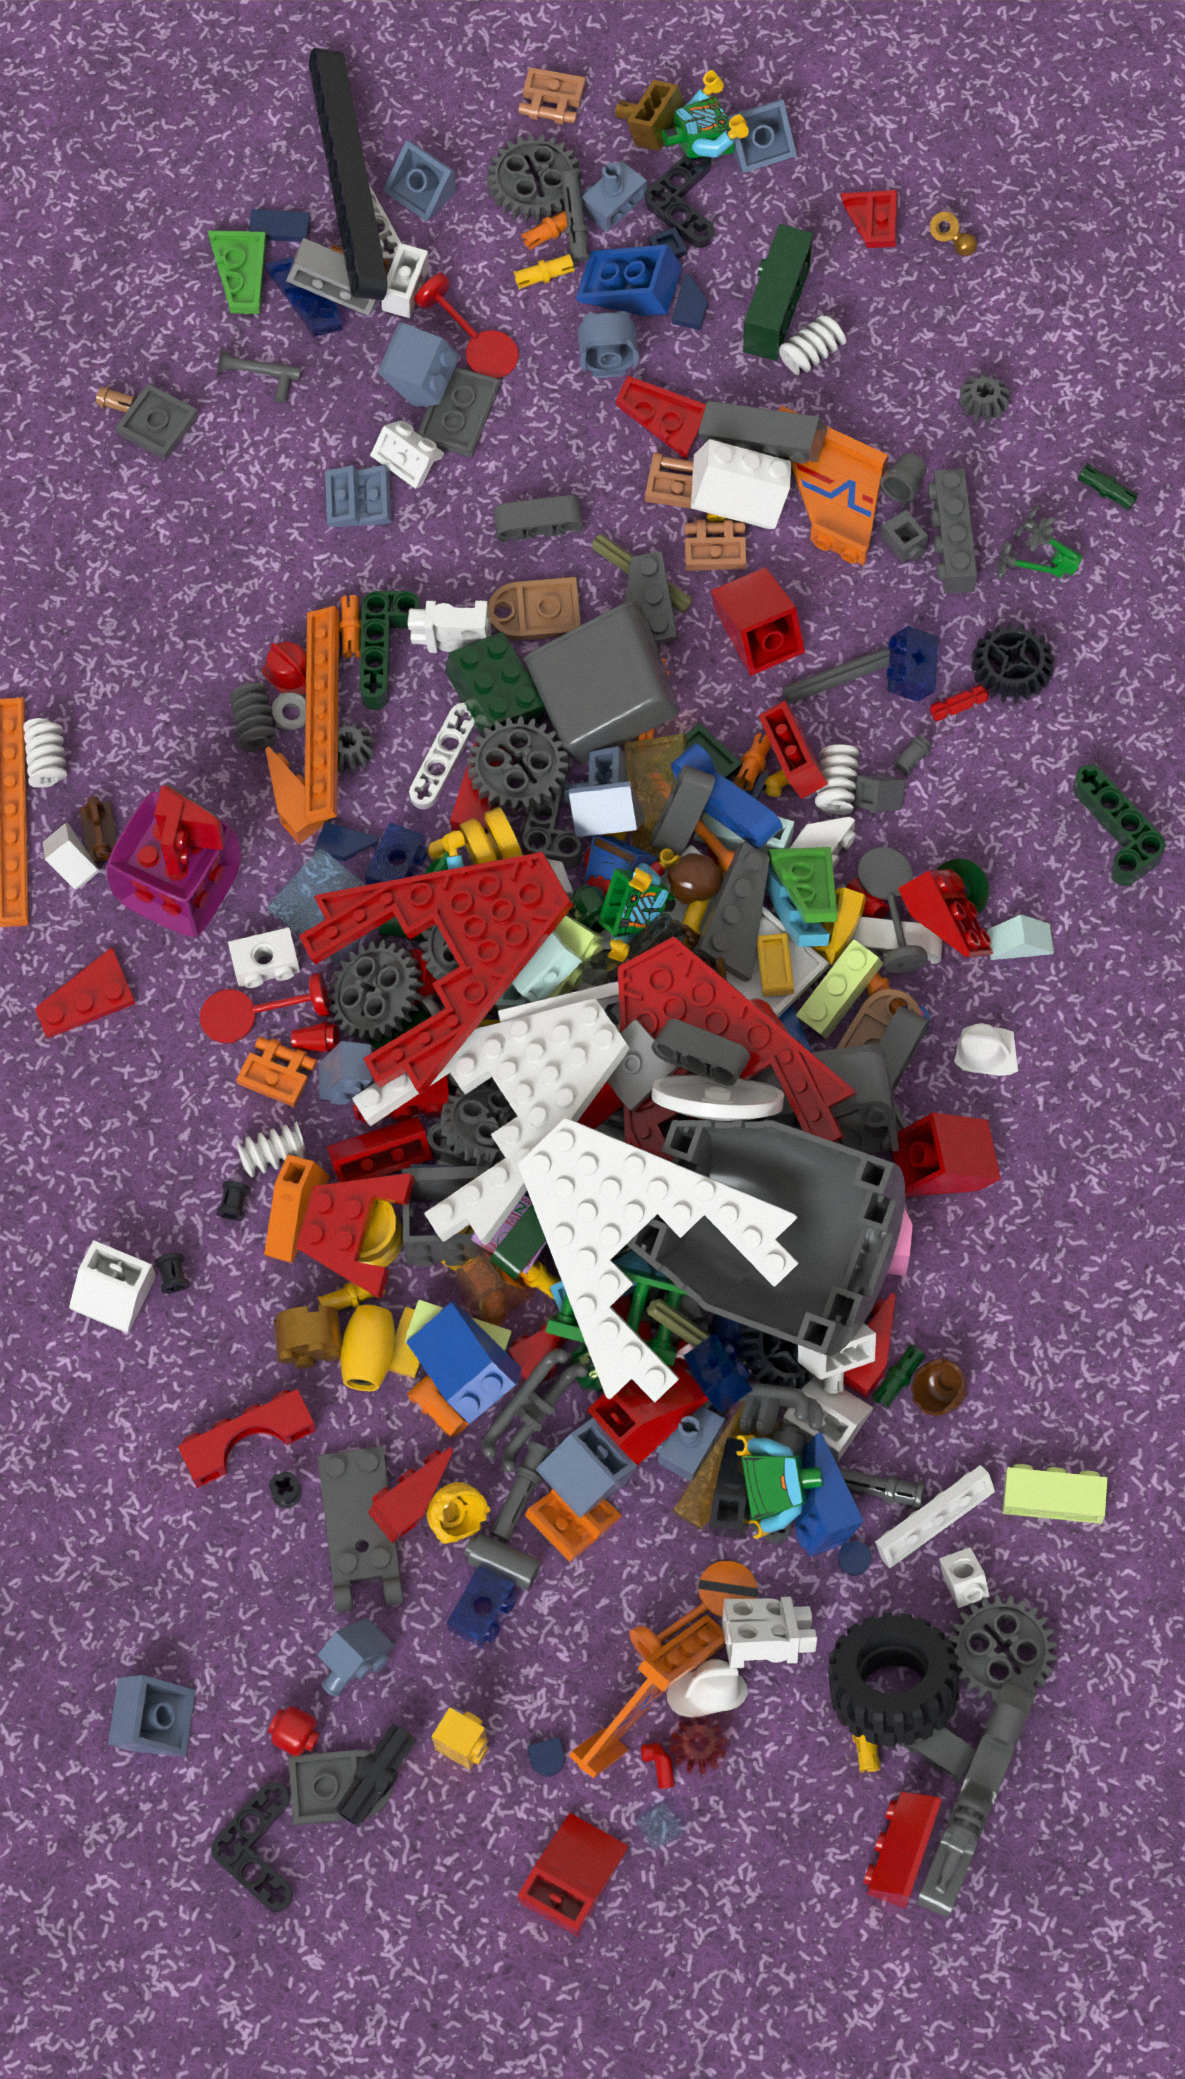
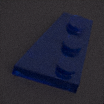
(316, 312)

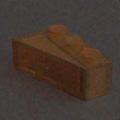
(490, 1291)

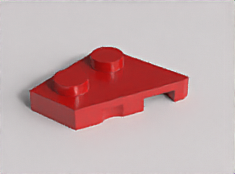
(873, 216)

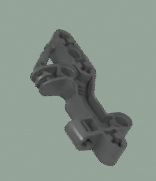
(976, 1799)

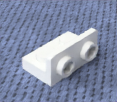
(406, 452)

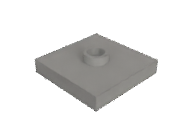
(639, 1067)

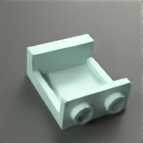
(546, 969)

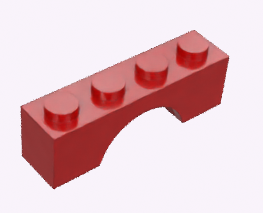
(531, 1350)
(208, 1452)

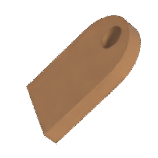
(538, 608)
(874, 1018)

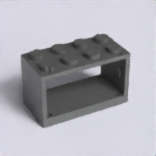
(434, 1186)

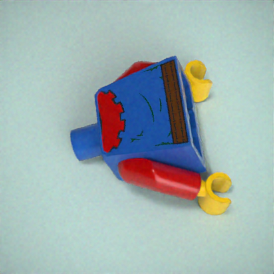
(612, 852)

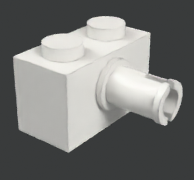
(832, 1368)

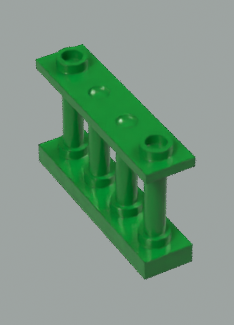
(566, 1326)

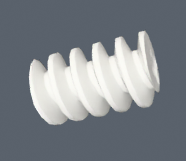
(810, 343)
(44, 752)
(837, 766)
(271, 1150)

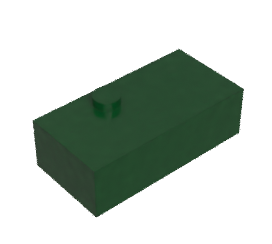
(777, 292)

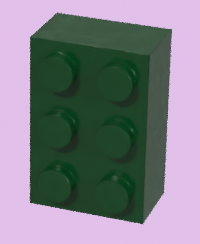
(493, 683)

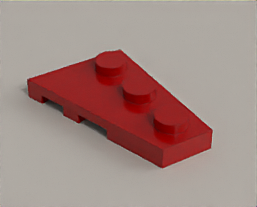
(663, 413)
(86, 997)

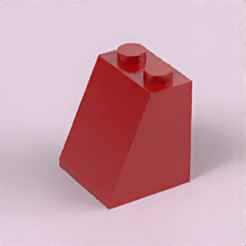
(759, 620)
(946, 1155)

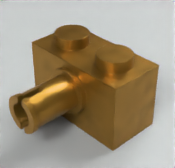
(651, 114)

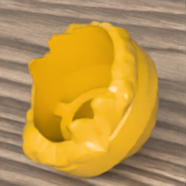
(456, 1512)

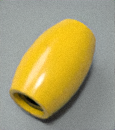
(367, 1348)

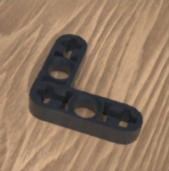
(673, 203)
(244, 1854)

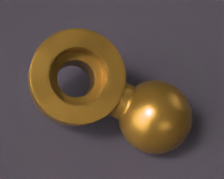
(964, 243)

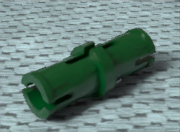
(1107, 487)
(898, 1376)

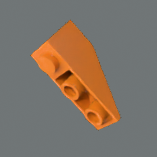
(290, 798)
(290, 1205)

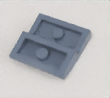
(358, 496)

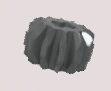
(974, 403)
(359, 752)

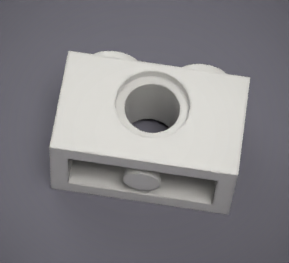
(405, 280)
(273, 944)

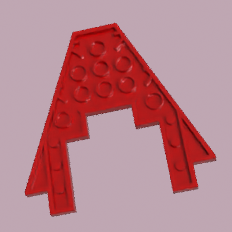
(492, 923)
(681, 986)

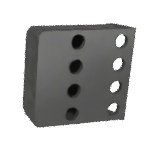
(603, 682)

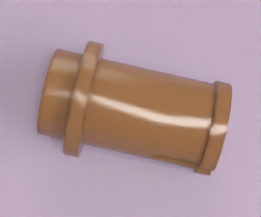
(113, 399)

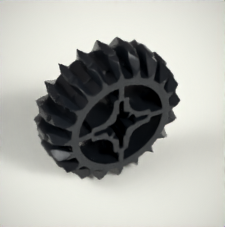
(995, 647)
(759, 1352)

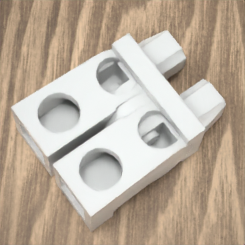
(448, 626)
(766, 1630)

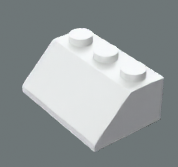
(739, 484)

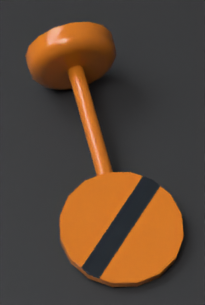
(717, 1583)

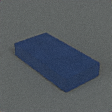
(280, 225)

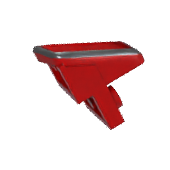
(184, 824)

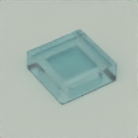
(659, 1826)

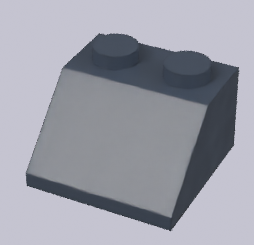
(418, 365)
(151, 1716)

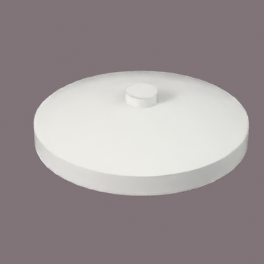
(717, 1102)

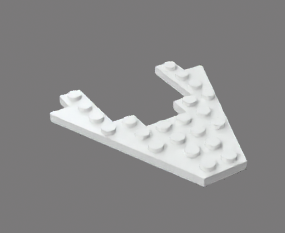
(547, 1071)
(596, 1198)

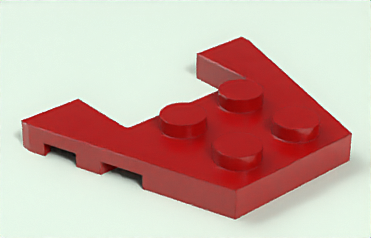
(339, 1223)

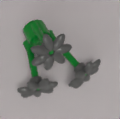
(1064, 558)

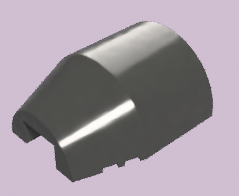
(842, 1237)

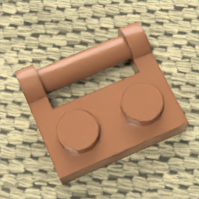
(669, 487)

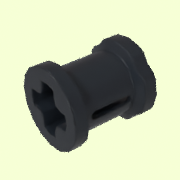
(233, 1200)
(172, 1273)
(288, 1499)

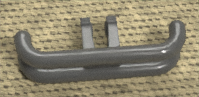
(764, 1403)
(530, 1407)

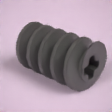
(252, 717)

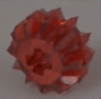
(690, 1754)

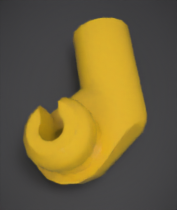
(775, 783)

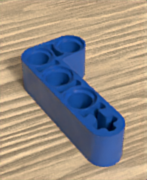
(729, 803)

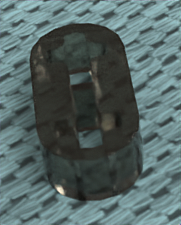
(657, 931)
(600, 969)

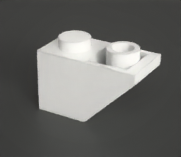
(830, 833)

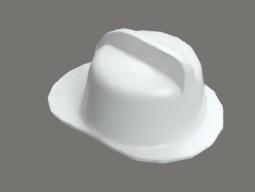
(986, 1050)
(707, 1690)

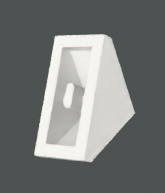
(69, 857)

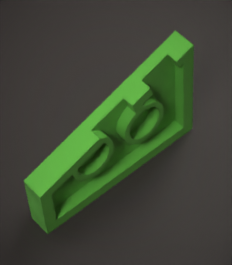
(241, 267)
(808, 881)

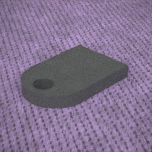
(320, 1784)

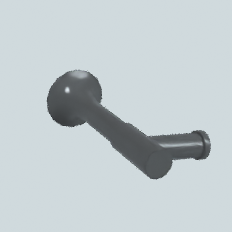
(283, 372)

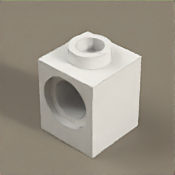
(964, 1577)

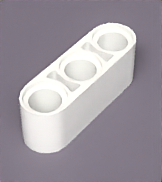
(880, 937)

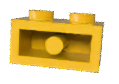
(461, 1738)

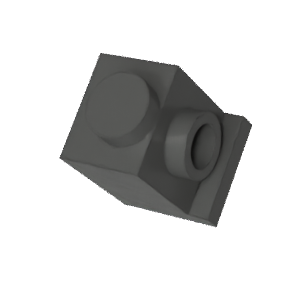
(904, 528)

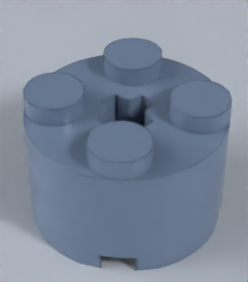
(607, 344)

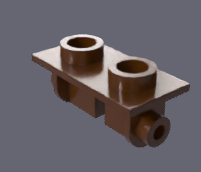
(98, 828)

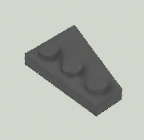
(650, 587)

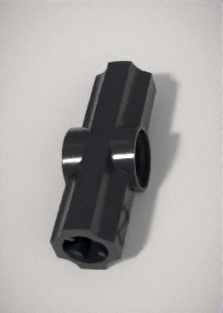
(376, 1775)

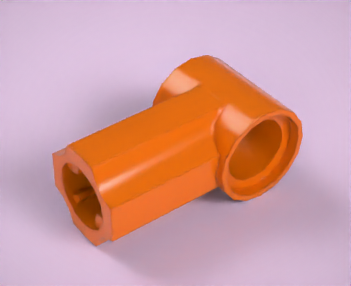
(434, 1404)

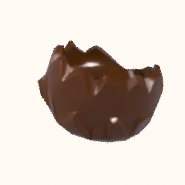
(694, 878)
(939, 1387)

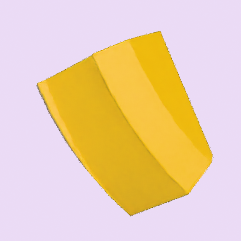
(849, 912)

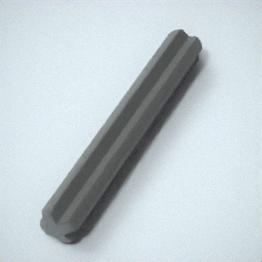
(836, 675)

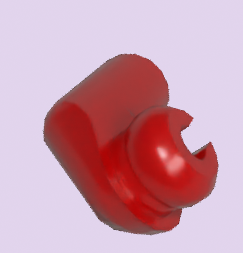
(662, 1761)

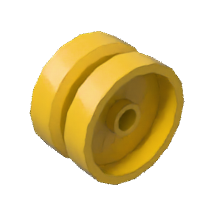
(496, 844)
(383, 1236)

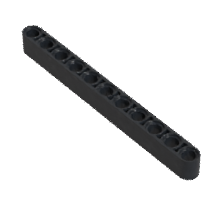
(347, 174)

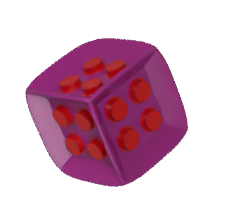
(142, 881)

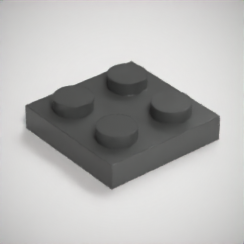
(156, 421)

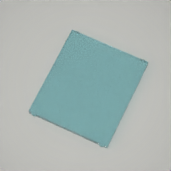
(296, 902)

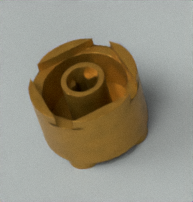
(307, 1336)

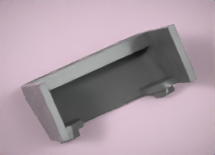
(864, 1070)

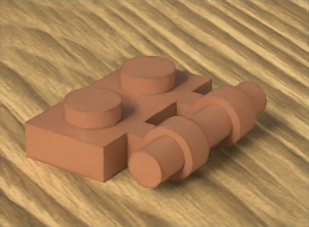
(552, 88)
(715, 552)

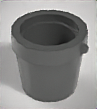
(904, 478)

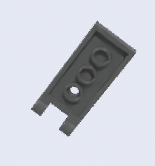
(347, 1487)

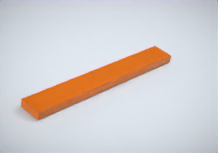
(321, 715)
(13, 815)

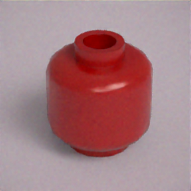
(294, 1731)

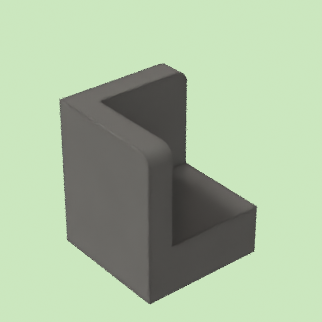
(879, 792)

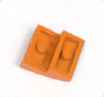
(565, 1529)

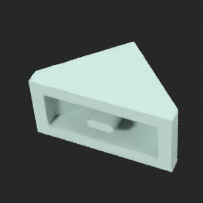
(1020, 938)

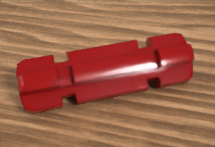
(958, 702)

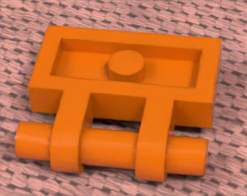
(273, 1079)

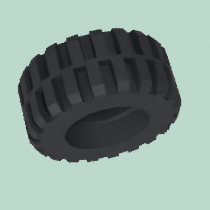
(901, 1715)

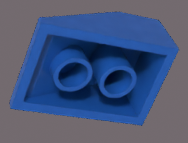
(631, 279)
(463, 1361)
(830, 1513)

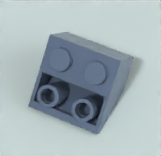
(587, 1468)

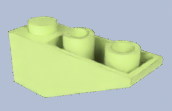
(581, 941)

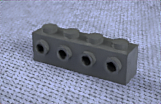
(764, 431)
(954, 531)

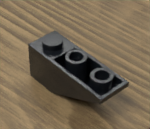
(730, 1498)

